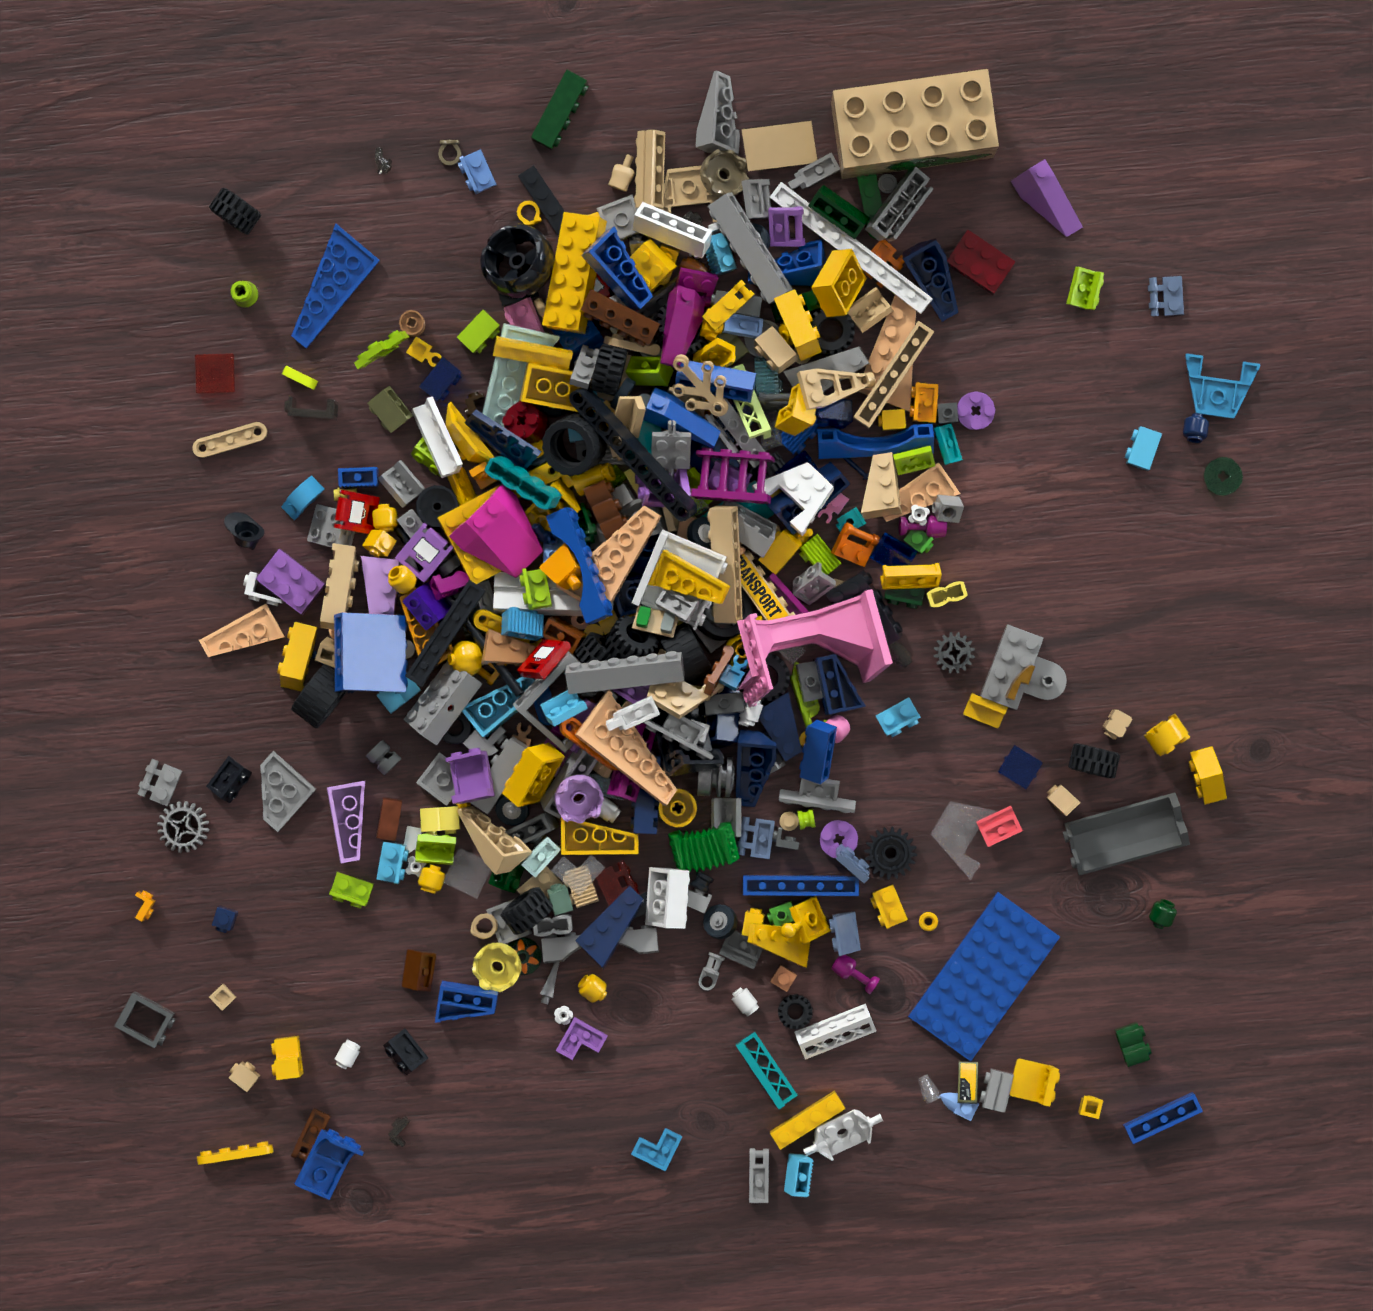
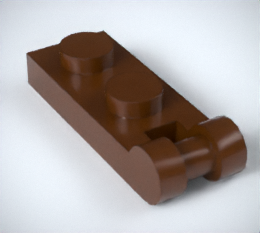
(316, 1121)

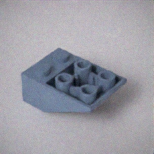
(846, 933)

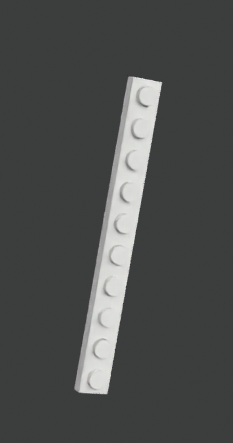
(867, 259)

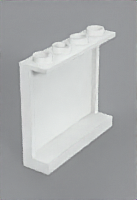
(697, 555)

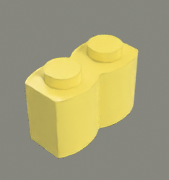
(951, 593)
(440, 819)

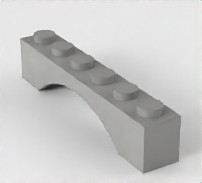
(560, 948)

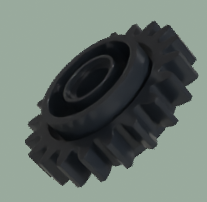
(895, 864)

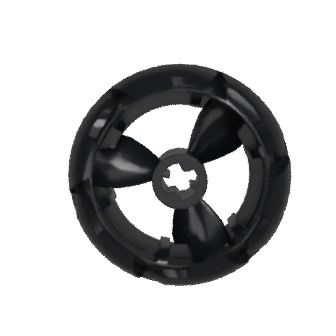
(532, 267)

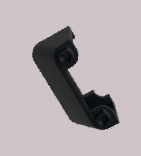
(680, 761)

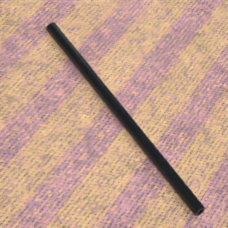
(471, 628)

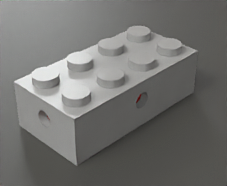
(442, 702)

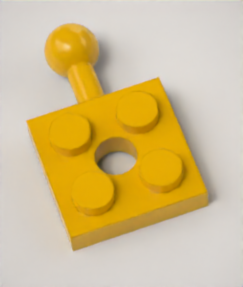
(807, 930)

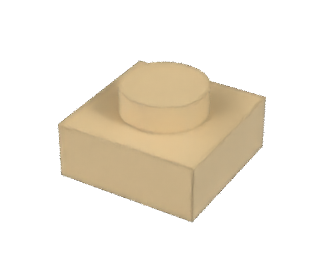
(222, 997)

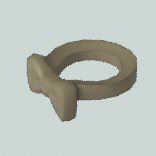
(444, 143)

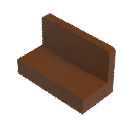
(418, 970)

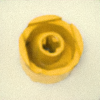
(1166, 735)
(687, 813)

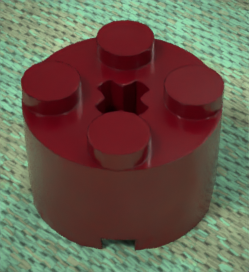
(526, 421)

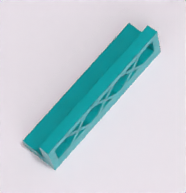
(752, 1062)

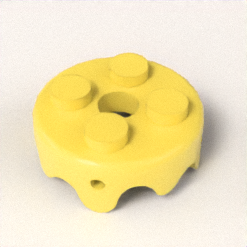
(488, 976)

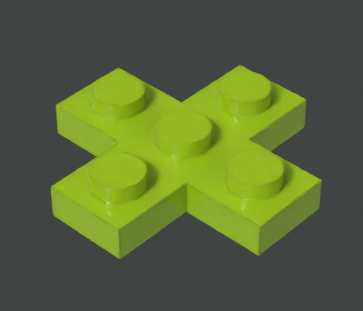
(381, 349)

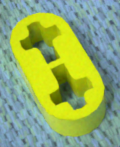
(299, 377)

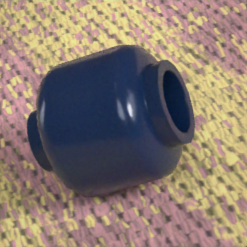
(1195, 428)

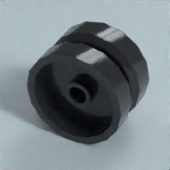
(431, 496)

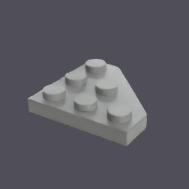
(282, 791)

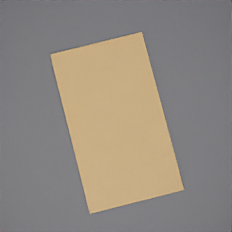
(779, 146)

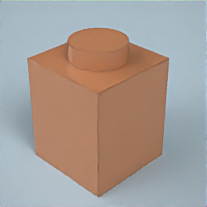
(783, 978)

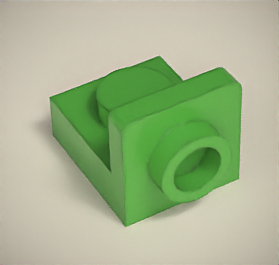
(919, 541)

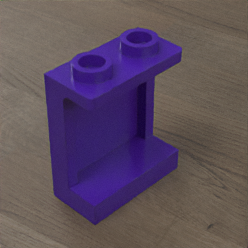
(425, 606)

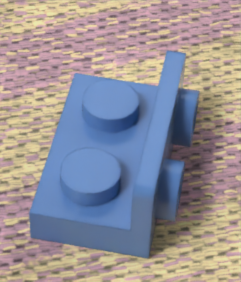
(478, 172)

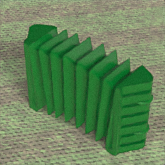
(704, 848)

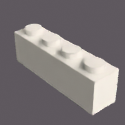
(672, 230)

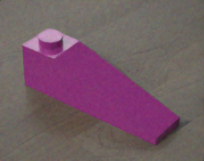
(681, 323)

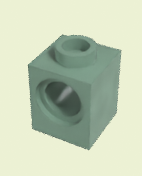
(559, 899)

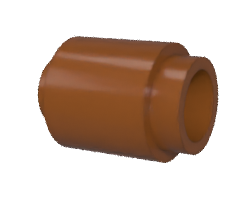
(691, 263)

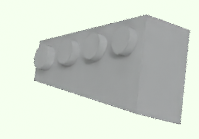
(846, 361)

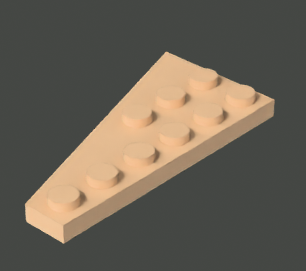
(890, 339)
(620, 552)
(625, 750)

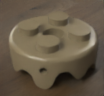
(731, 164)

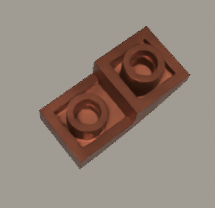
(389, 819)

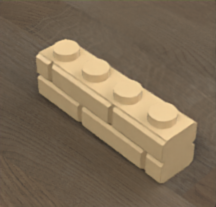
(650, 168)

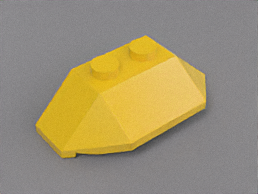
(466, 440)

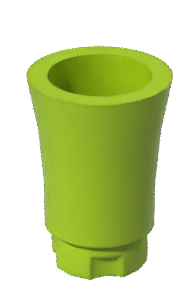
(250, 296)

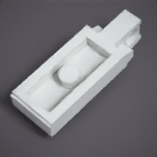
(633, 714)

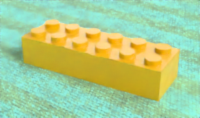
(571, 273)

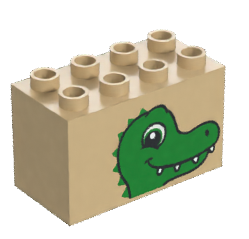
(914, 123)

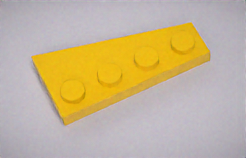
(681, 576)
(770, 939)

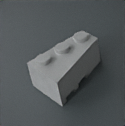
(754, 529)

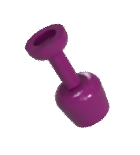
(933, 528)
(845, 966)

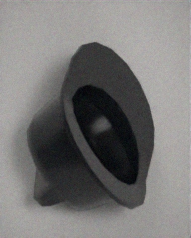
(244, 529)

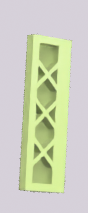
(757, 416)

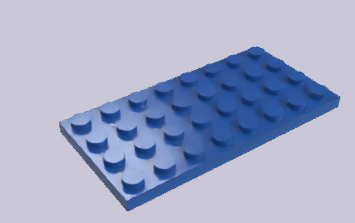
(984, 976)

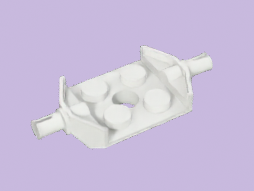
(857, 1128)

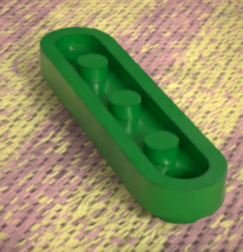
(869, 195)

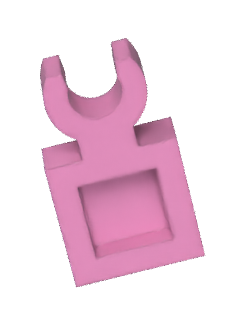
(835, 505)

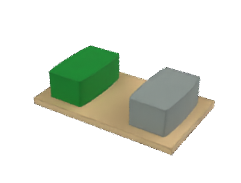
(655, 621)

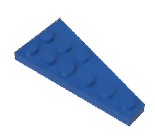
(337, 277)

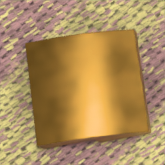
(1023, 677)

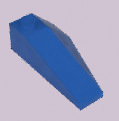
(803, 264)
(666, 407)

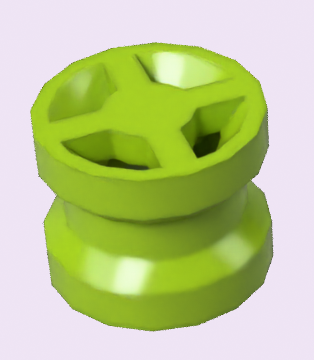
(806, 819)

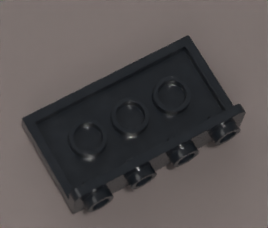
(856, 586)

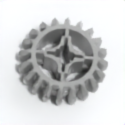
(168, 820)

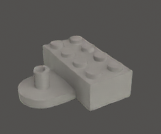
(1014, 653)

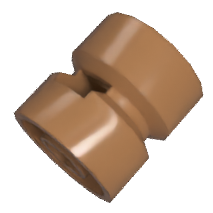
(412, 323)

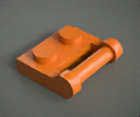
(852, 550)

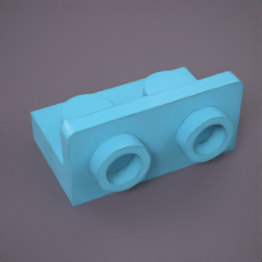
(562, 707)
(897, 717)
(392, 862)

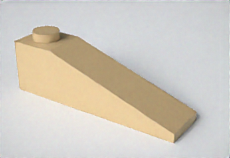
(495, 846)

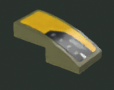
(967, 1082)

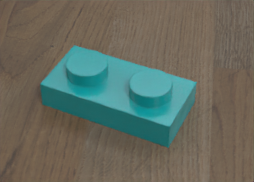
(948, 444)

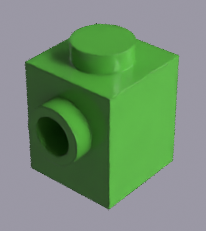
(780, 914)

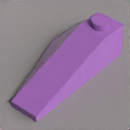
(1044, 194)

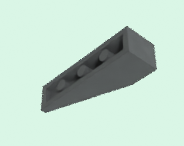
(534, 827)

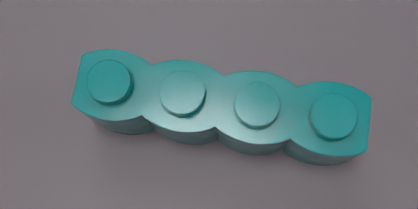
(520, 480)

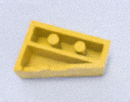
(297, 656)

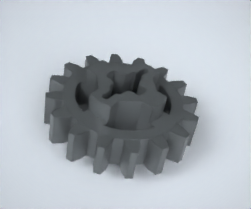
(945, 654)

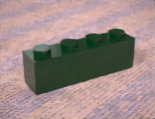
(559, 110)

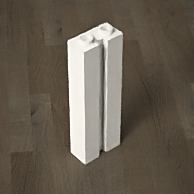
(509, 594)

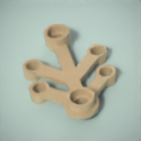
(701, 388)

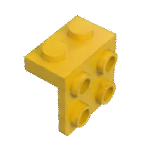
(1034, 1081)

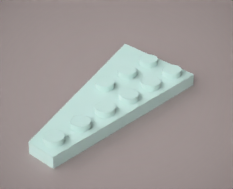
(508, 374)

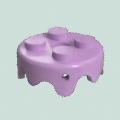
(579, 810)

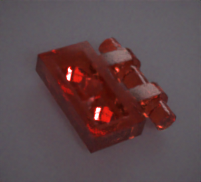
(610, 884)

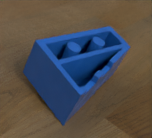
(463, 1001)

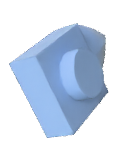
(962, 1109)

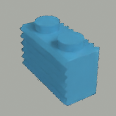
(522, 624)

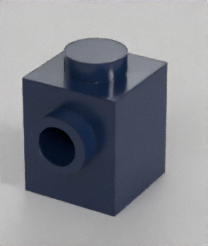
(224, 919)

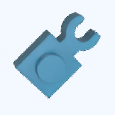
(733, 675)

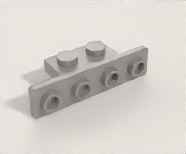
(683, 731)
(819, 796)

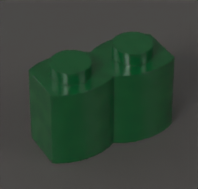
(1132, 1044)

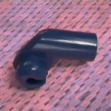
(544, 535)

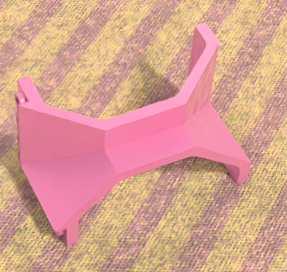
(846, 629)

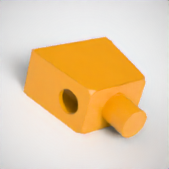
(563, 568)

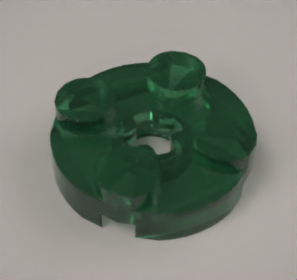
(1214, 483)

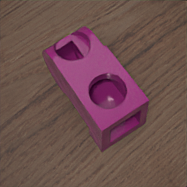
(448, 586)

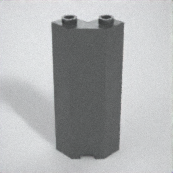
(1126, 834)

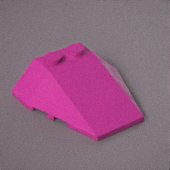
(499, 534)

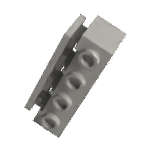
(896, 203)
(736, 428)

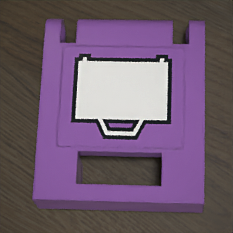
(426, 550)

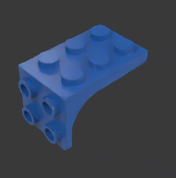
(326, 1163)

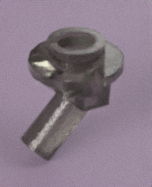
(383, 164)

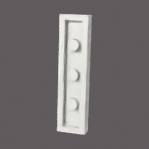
(437, 438)
(834, 1029)

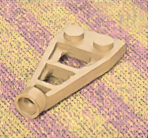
(812, 389)

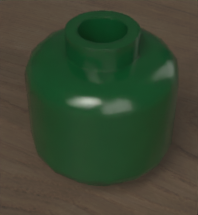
(1163, 913)

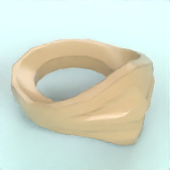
(474, 931)

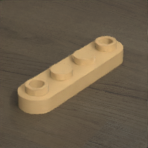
(230, 439)

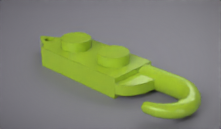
(807, 709)

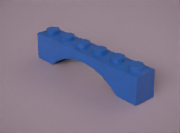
(838, 444)
(593, 601)

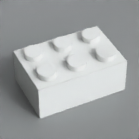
(667, 897)

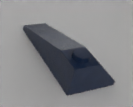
(931, 271)
(754, 763)

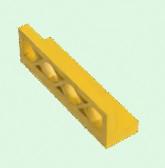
(532, 353)

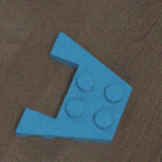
(1217, 395)

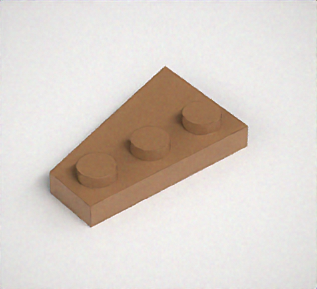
(505, 649)

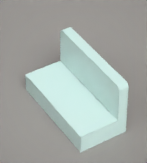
(541, 856)

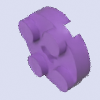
(964, 410)
(843, 829)

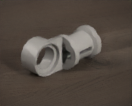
(711, 972)

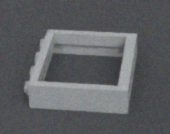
(536, 689)

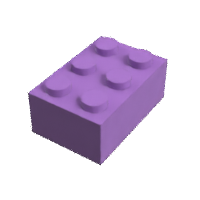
(291, 581)

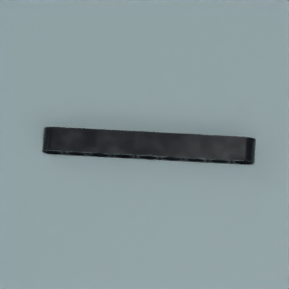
(642, 456)

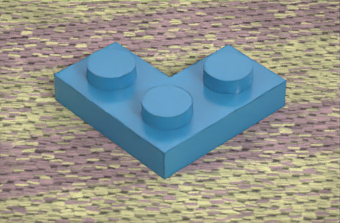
(659, 1154)

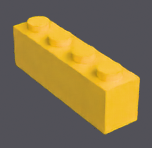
(807, 1120)

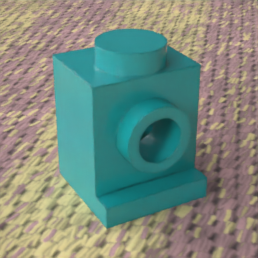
(853, 514)

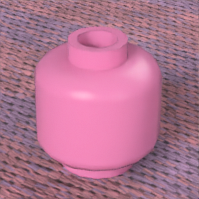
(842, 724)

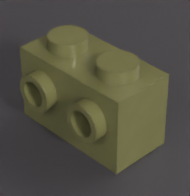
(389, 409)

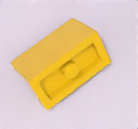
(984, 710)

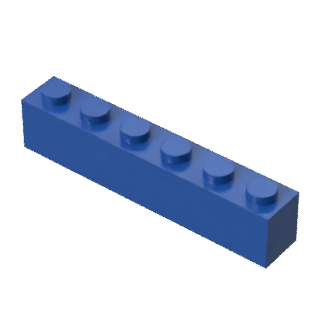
(800, 885)

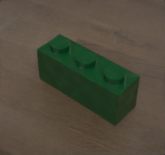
(839, 212)

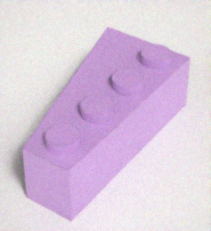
(380, 595)
(347, 815)

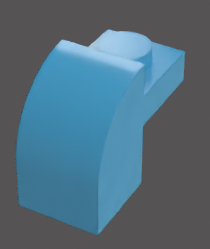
(302, 497)

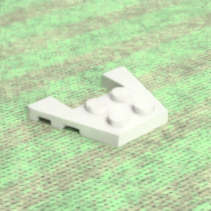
(805, 488)

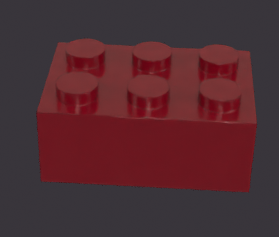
(980, 262)

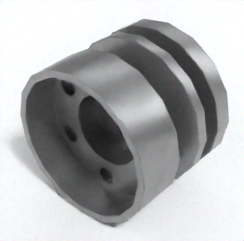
(716, 778)

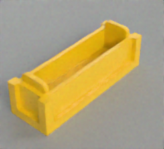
(911, 576)

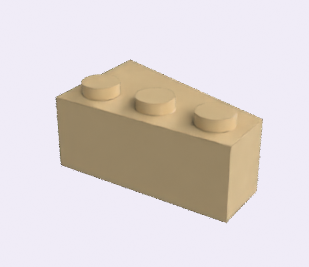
(882, 488)

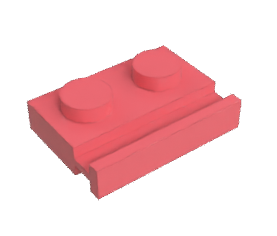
(999, 826)

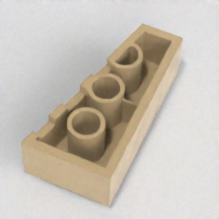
(339, 584)

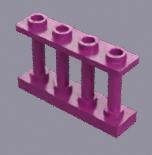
(740, 494)

